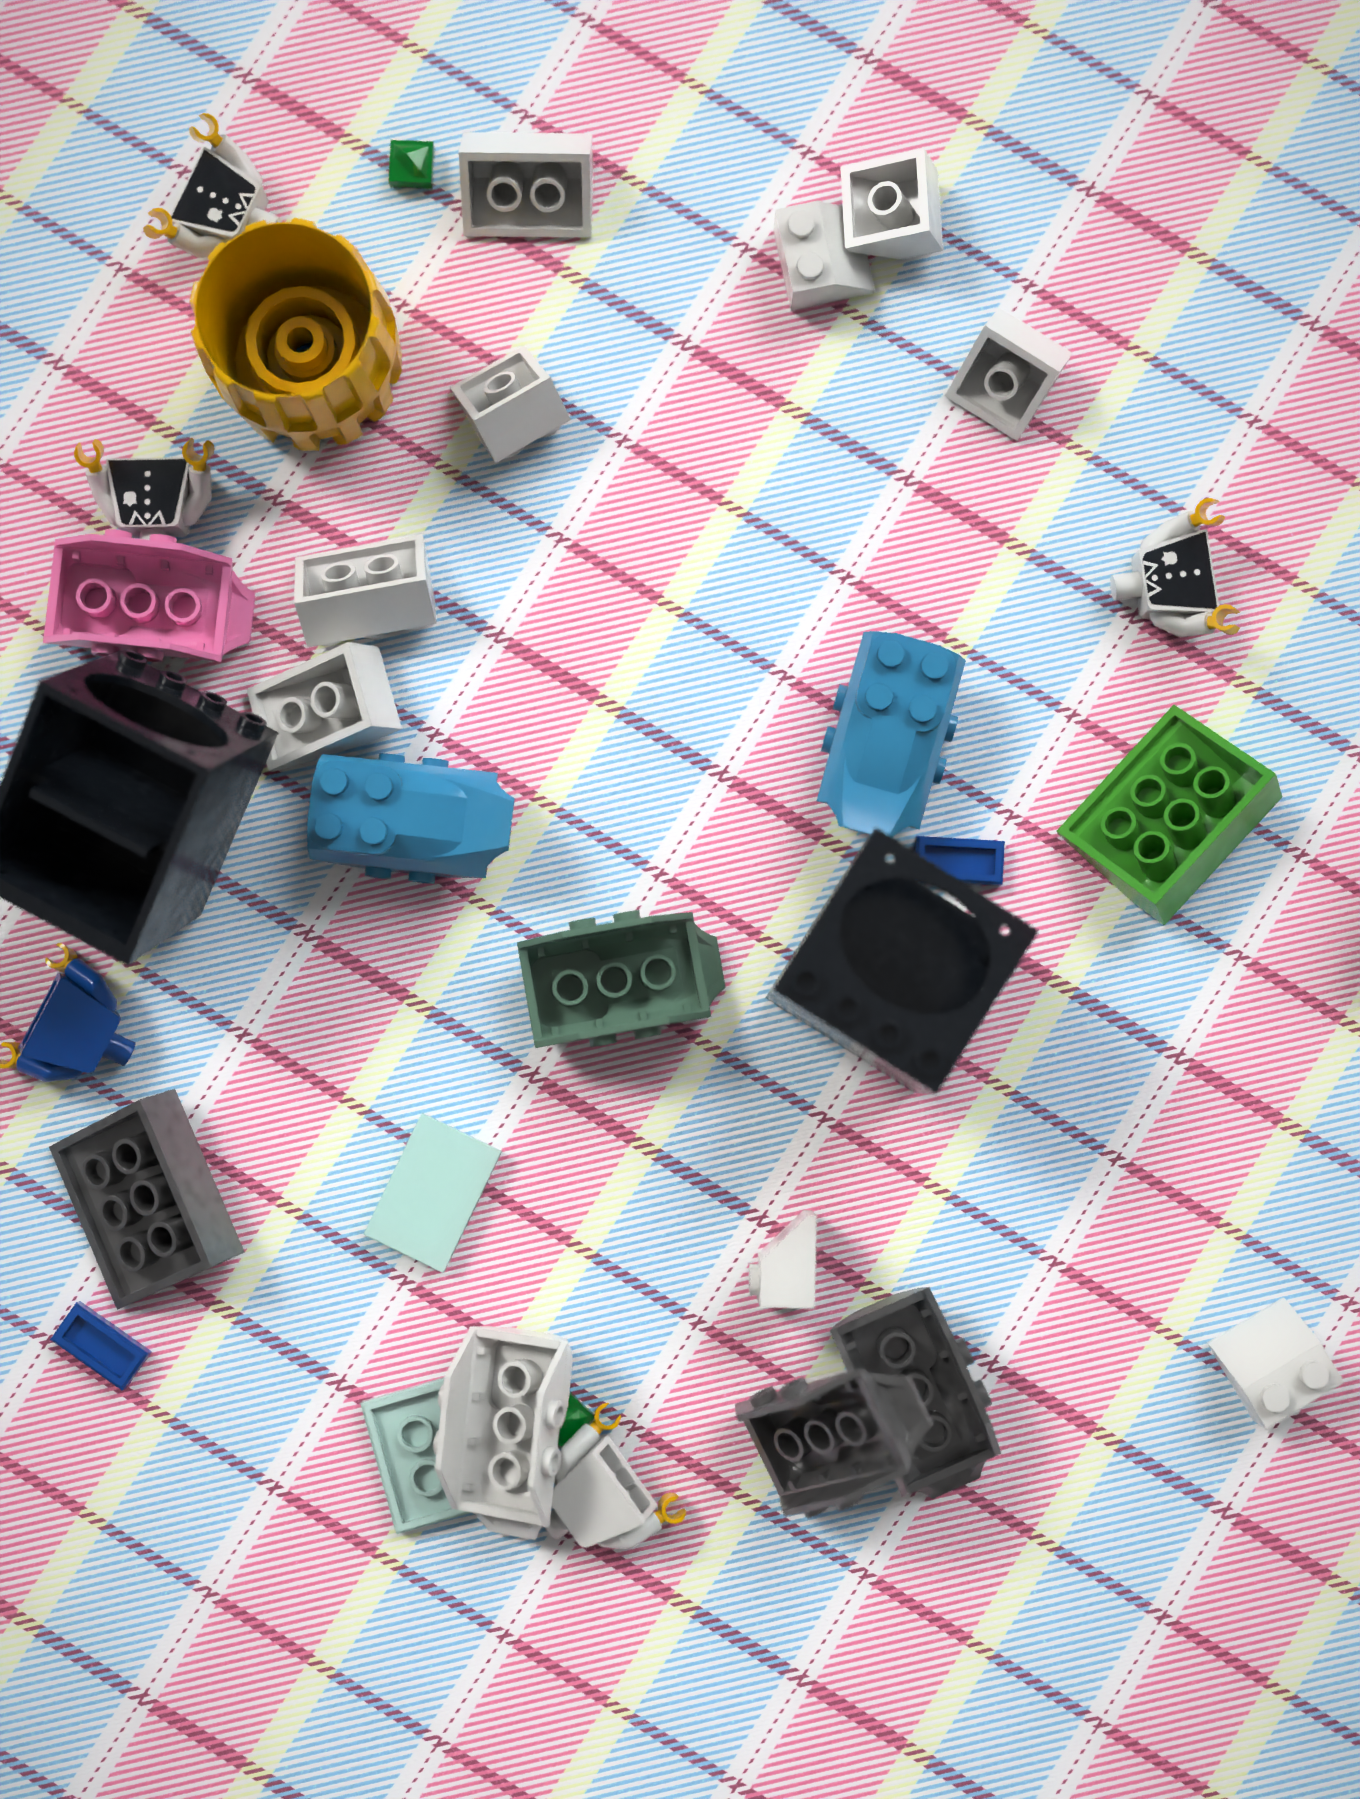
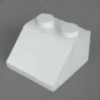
(892, 206)
(815, 256)
(1008, 373)
(511, 404)
(787, 1266)
(1275, 1363)

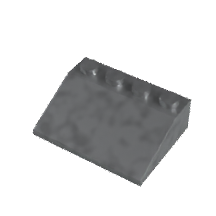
(146, 1198)

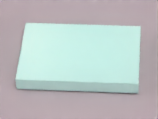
(432, 1192)
(402, 1440)

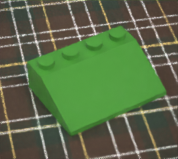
(1171, 813)

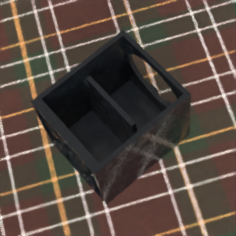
(124, 801)
(901, 967)

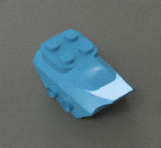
(890, 733)
(407, 817)

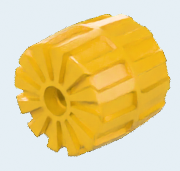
(270, 297)

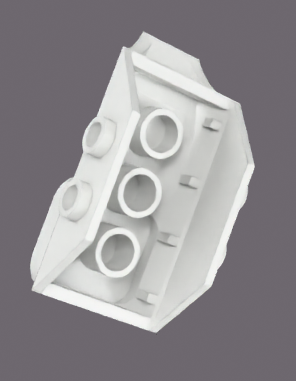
(503, 1426)

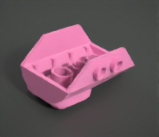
(145, 598)

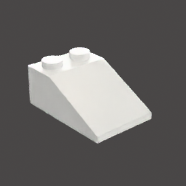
(326, 705)

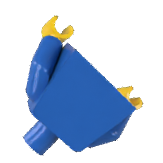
(71, 1026)

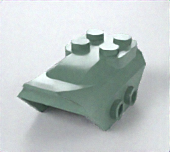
(619, 977)

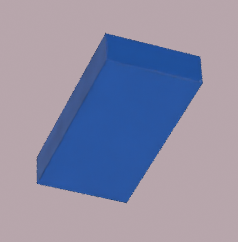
(966, 859)
(101, 1345)

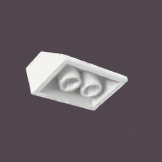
(526, 184)
(364, 591)

